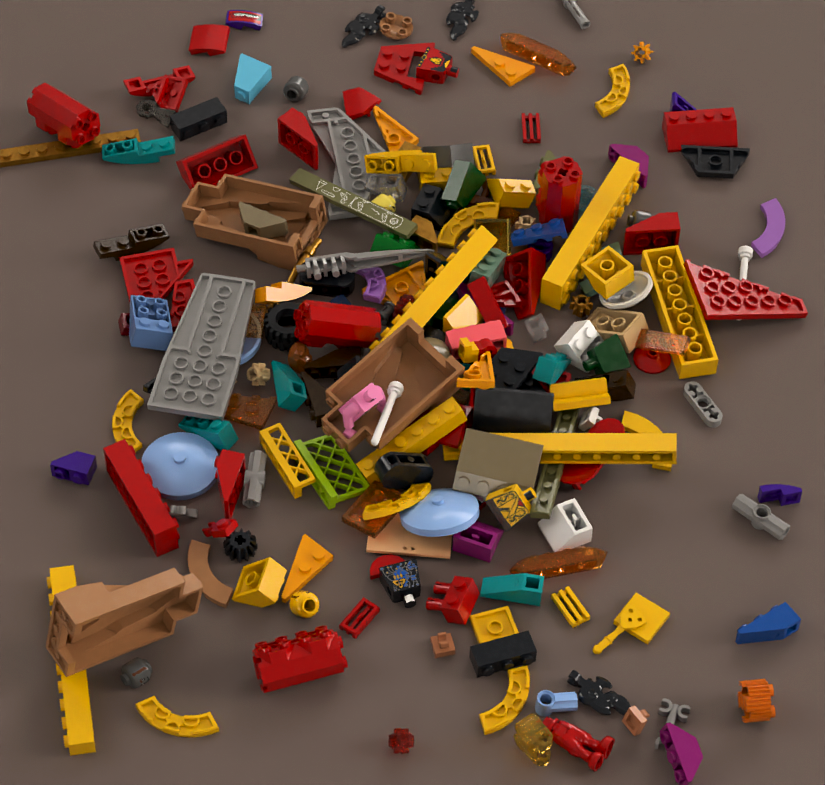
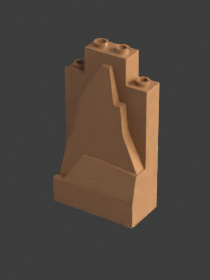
(218, 217)
(403, 358)
(107, 621)

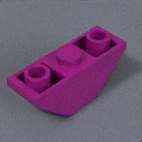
(632, 153)
(682, 752)

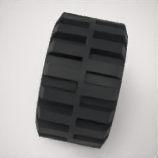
(278, 316)

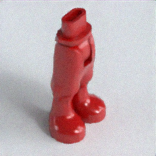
(575, 739)

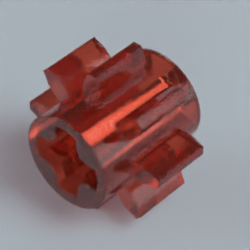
(401, 740)

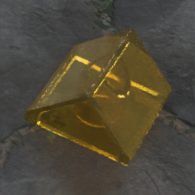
(500, 229)

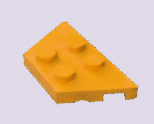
(403, 282)

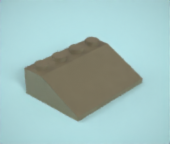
(495, 462)

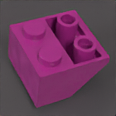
(478, 541)

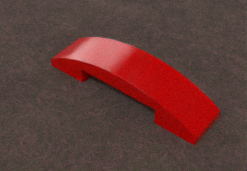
(140, 88)

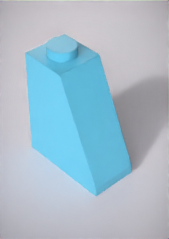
(250, 78)

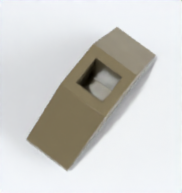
(261, 222)

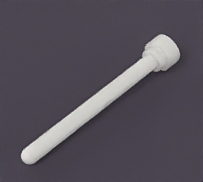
(745, 253)
(394, 391)

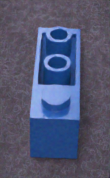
(772, 626)

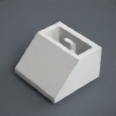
(577, 341)
(566, 526)

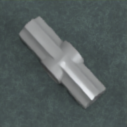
(254, 479)
(766, 521)

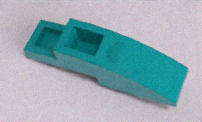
(137, 152)

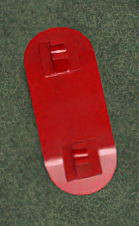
(581, 473)

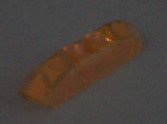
(537, 53)
(562, 562)

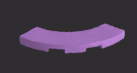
(774, 230)
(376, 284)

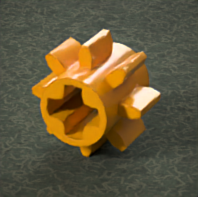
(644, 48)

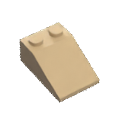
(620, 322)

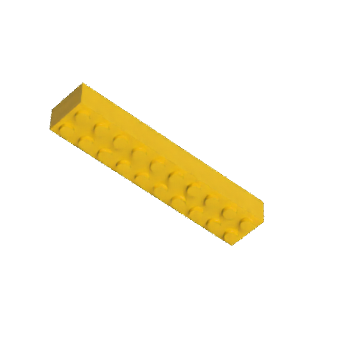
(589, 233)

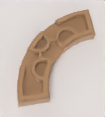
(198, 565)

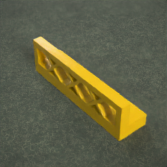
(281, 464)

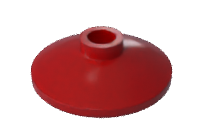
(651, 361)

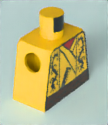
(510, 504)

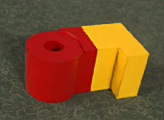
(473, 350)

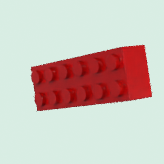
(141, 497)

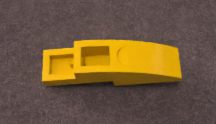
(400, 161)

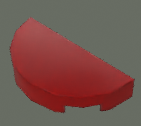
(382, 561)

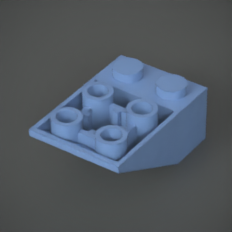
(149, 323)

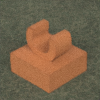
(442, 645)
(635, 720)

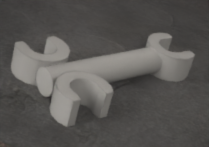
(183, 511)
(673, 711)

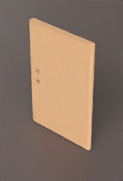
(396, 538)

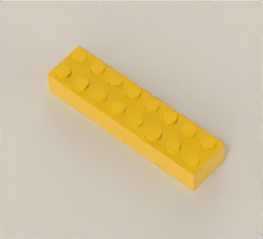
(679, 310)

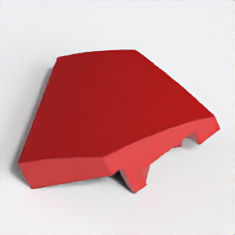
(169, 92)
(359, 102)

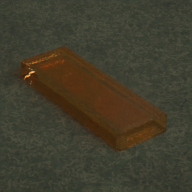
(663, 342)

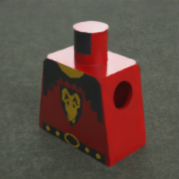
(436, 66)

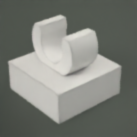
(589, 418)

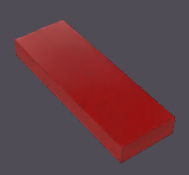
(486, 301)

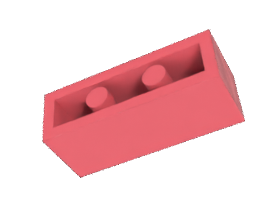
(492, 330)

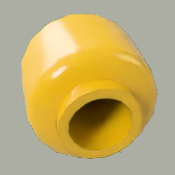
(304, 604)

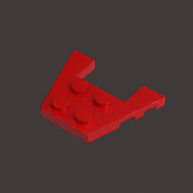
(395, 63)

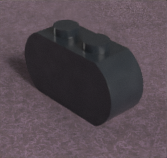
(329, 285)
(403, 469)

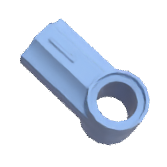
(556, 702)

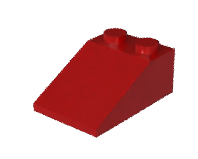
(298, 137)
(652, 233)
(230, 477)

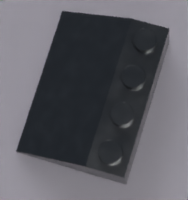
(512, 411)

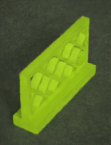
(324, 486)

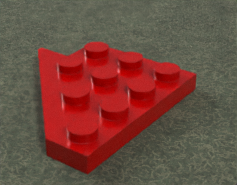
(153, 272)

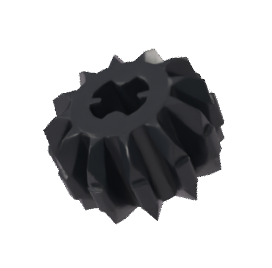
(240, 545)

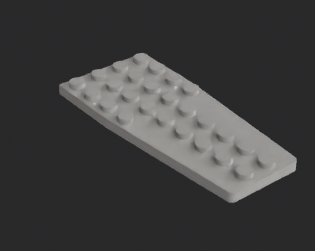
(205, 349)

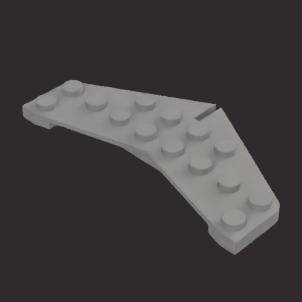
(347, 147)

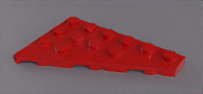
(731, 298)

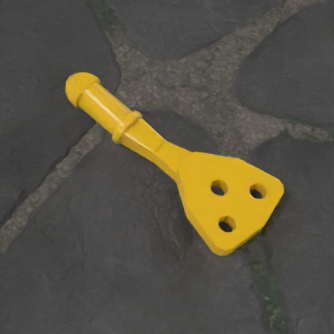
(624, 625)

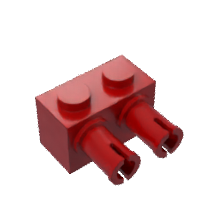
(459, 599)

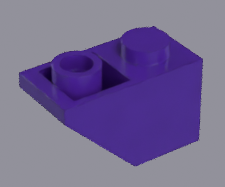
(75, 467)

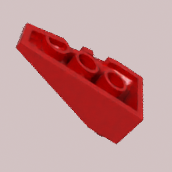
(525, 274)

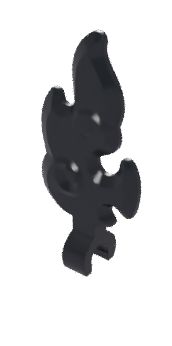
(457, 17)
(363, 21)
(591, 694)

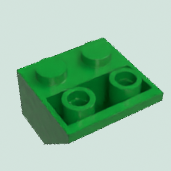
(391, 241)

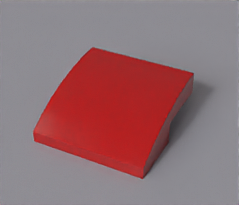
(209, 39)

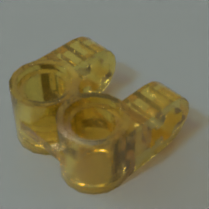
(530, 739)

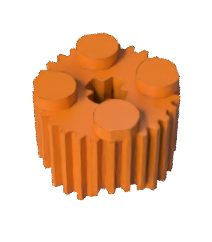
(756, 700)

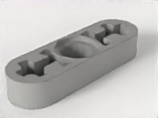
(703, 412)

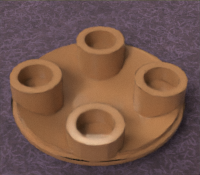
(396, 26)

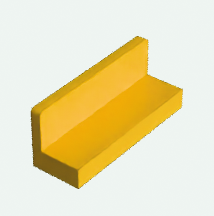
(580, 394)

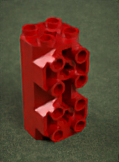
(63, 116)
(559, 191)
(336, 324)
(298, 660)

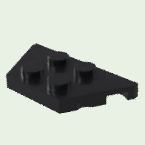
(715, 161)
(513, 367)

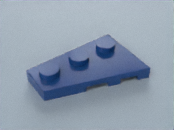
(544, 231)

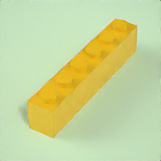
(418, 435)

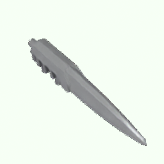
(353, 262)

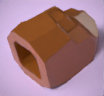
(298, 357)

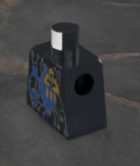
(401, 582)

